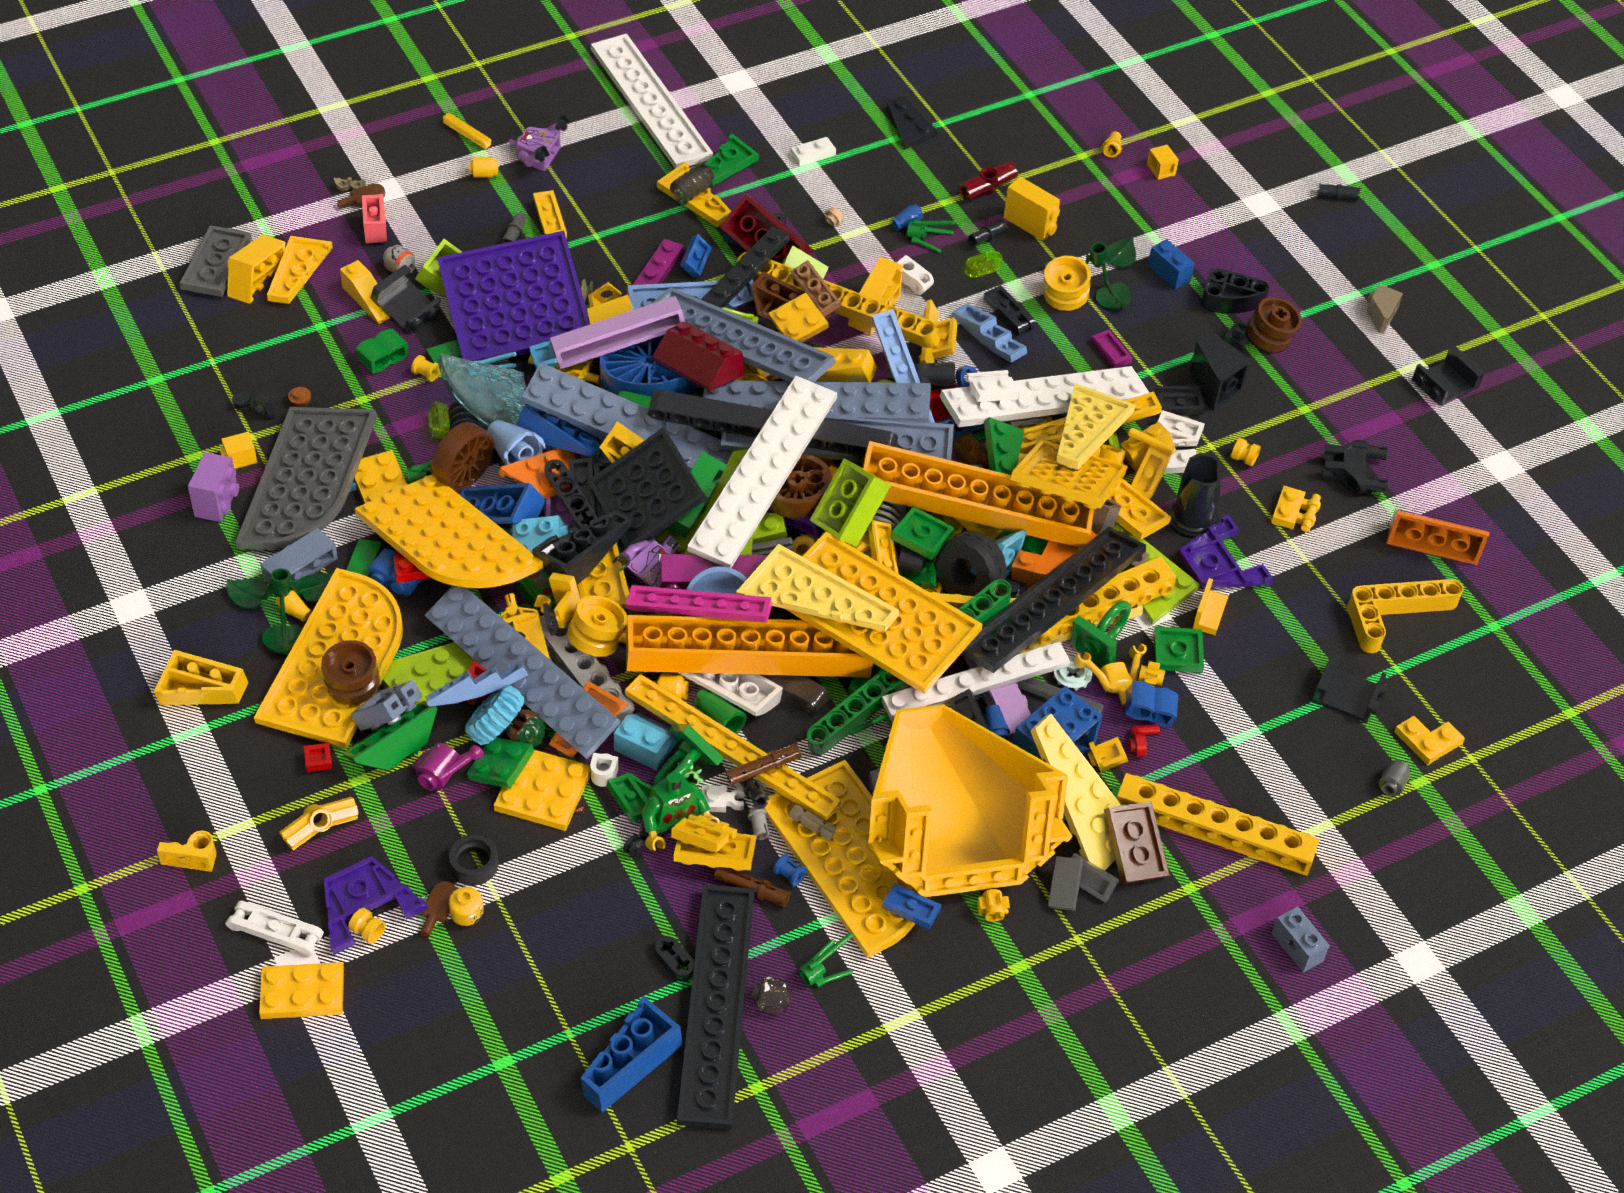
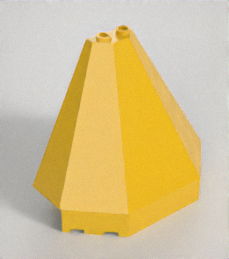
(962, 805)

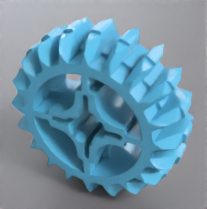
(494, 714)

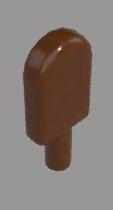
(356, 195)
(437, 906)

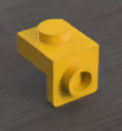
(1107, 754)

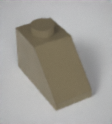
(1383, 306)

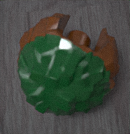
(529, 730)

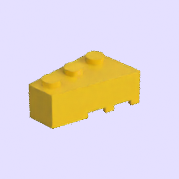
(252, 265)
(883, 285)
(199, 681)

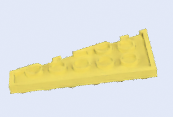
(1089, 424)
(812, 590)
(1085, 792)

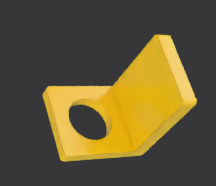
(595, 297)

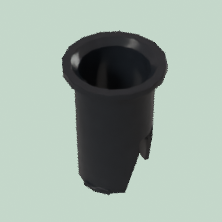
(1197, 497)

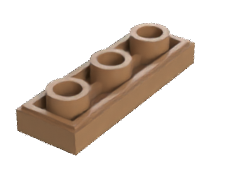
(815, 288)

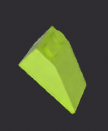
(430, 273)

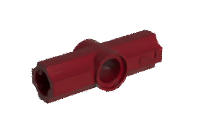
(988, 180)

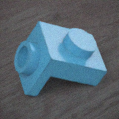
(543, 353)

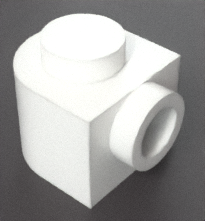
(603, 768)

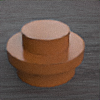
(299, 396)

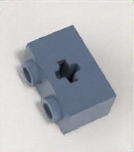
(1300, 939)

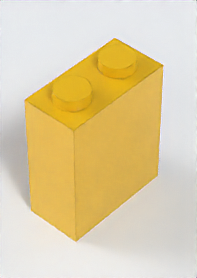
(1031, 208)

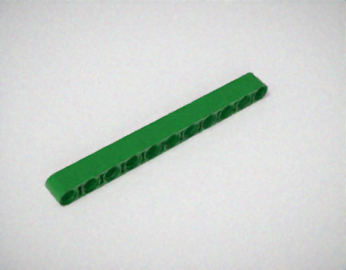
(879, 684)

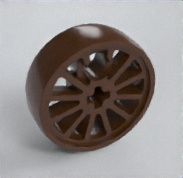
(462, 456)
(802, 488)

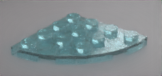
(485, 389)

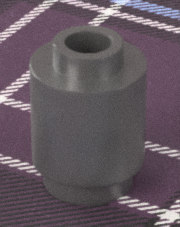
(1394, 778)

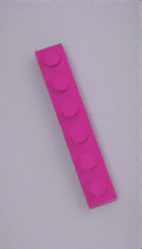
(699, 603)

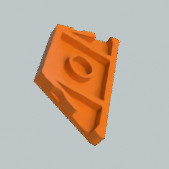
(532, 471)

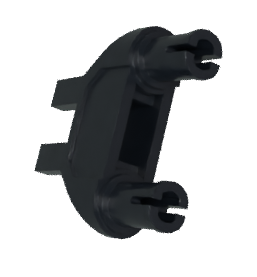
(1348, 466)

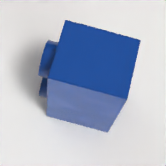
(1171, 264)

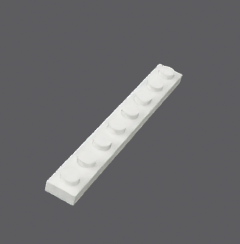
(980, 680)

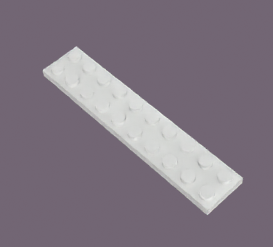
(651, 101)
(1041, 396)
(762, 472)

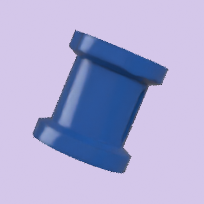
(790, 870)

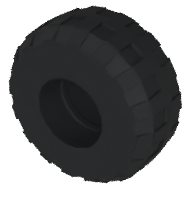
(983, 555)

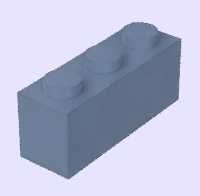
(303, 556)

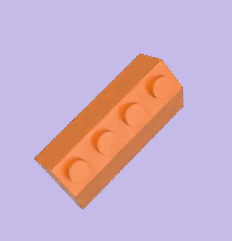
(1436, 537)

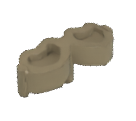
(345, 185)

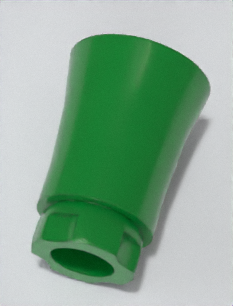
(720, 710)

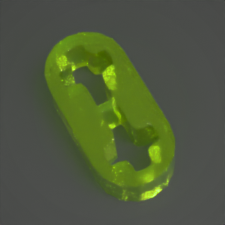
(983, 264)
(438, 420)

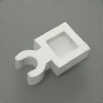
(719, 798)

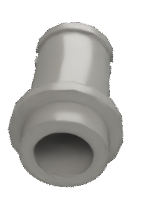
(759, 822)

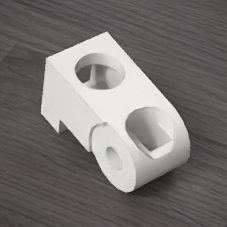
(915, 276)

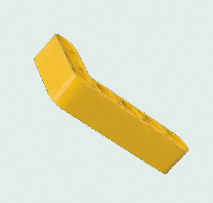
(1372, 601)

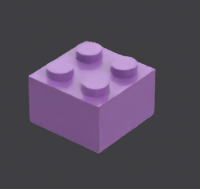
(213, 487)

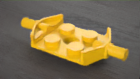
(525, 622)

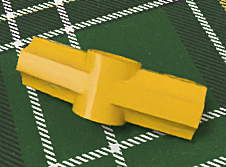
(332, 814)

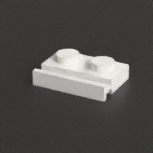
(992, 386)

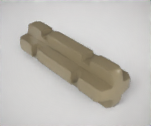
(812, 822)

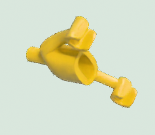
(1114, 676)

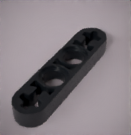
(570, 497)

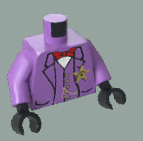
(539, 145)
(644, 558)

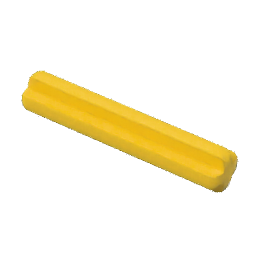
(466, 130)

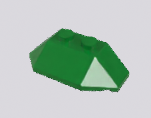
(395, 741)

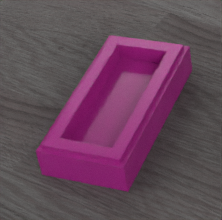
(1111, 349)

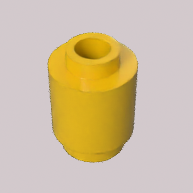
(483, 167)

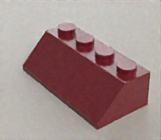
(752, 220)
(699, 356)

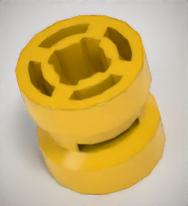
(1245, 452)
(367, 925)

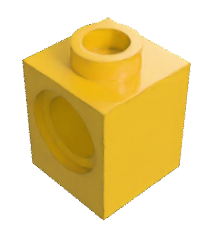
(1162, 162)

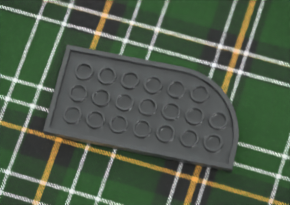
(306, 475)

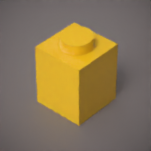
(240, 449)

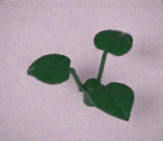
(1121, 255)
(250, 592)

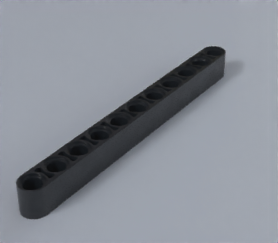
(750, 420)

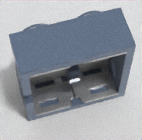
(393, 702)

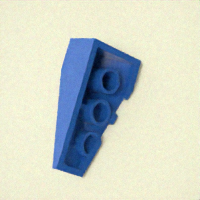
(558, 432)
(505, 502)

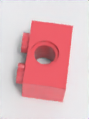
(374, 218)

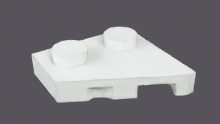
(1183, 431)

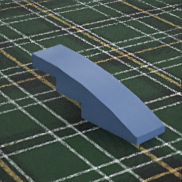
(986, 331)
(467, 688)

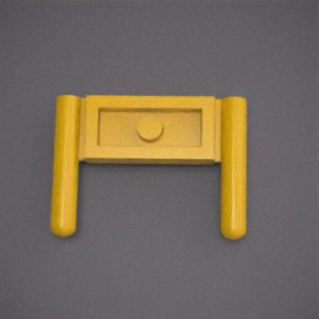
(1153, 464)

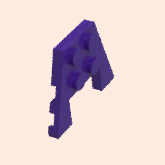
(1209, 558)
(361, 886)

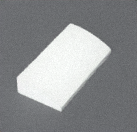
(746, 691)

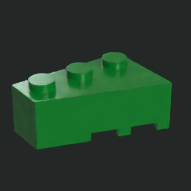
(707, 473)

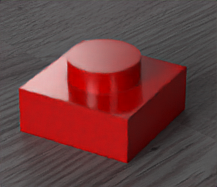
(317, 757)

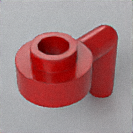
(1138, 741)

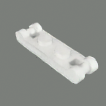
(274, 927)

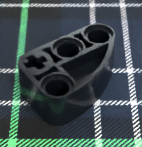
(1233, 292)

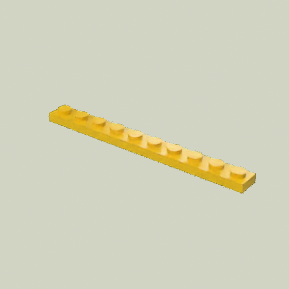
(733, 747)

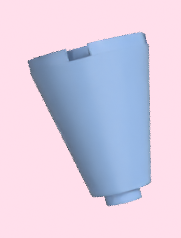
(514, 442)

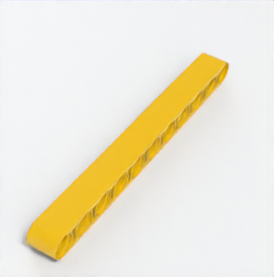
(861, 307)

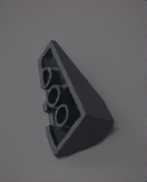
(582, 548)

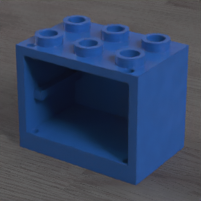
(1074, 716)

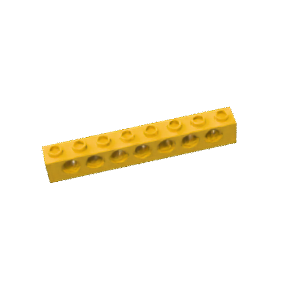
(1132, 585)
(1226, 833)

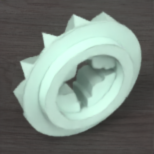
(1081, 680)

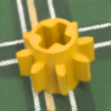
(1152, 674)
(993, 905)

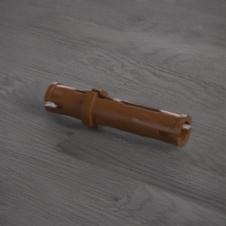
(791, 753)
(763, 889)

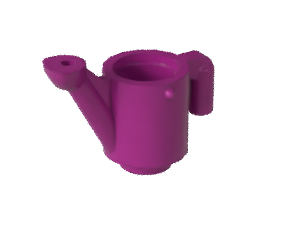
(440, 763)

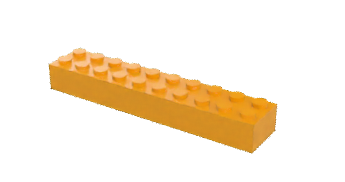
(976, 495)
(737, 647)

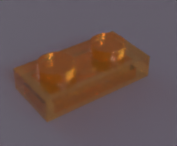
(970, 450)

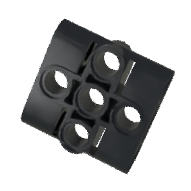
(934, 373)

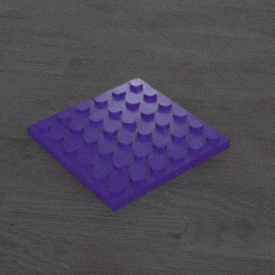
(512, 295)

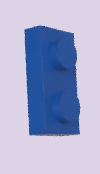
(696, 256)
(911, 906)

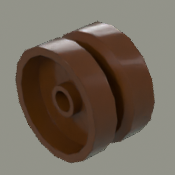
(1274, 324)
(350, 672)

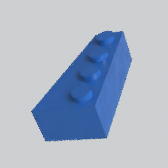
(632, 1054)

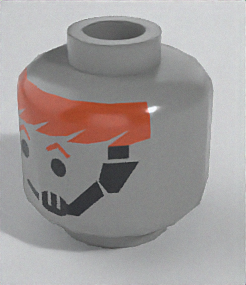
(398, 256)

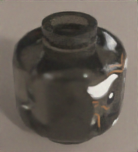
(771, 995)

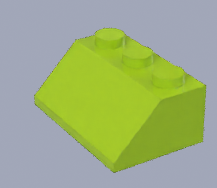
(850, 502)

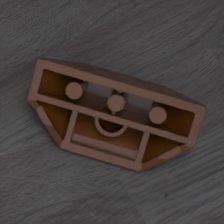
(772, 293)

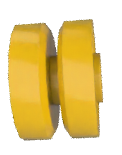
(1067, 283)
(597, 626)

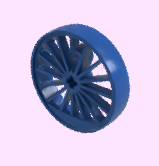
(637, 364)

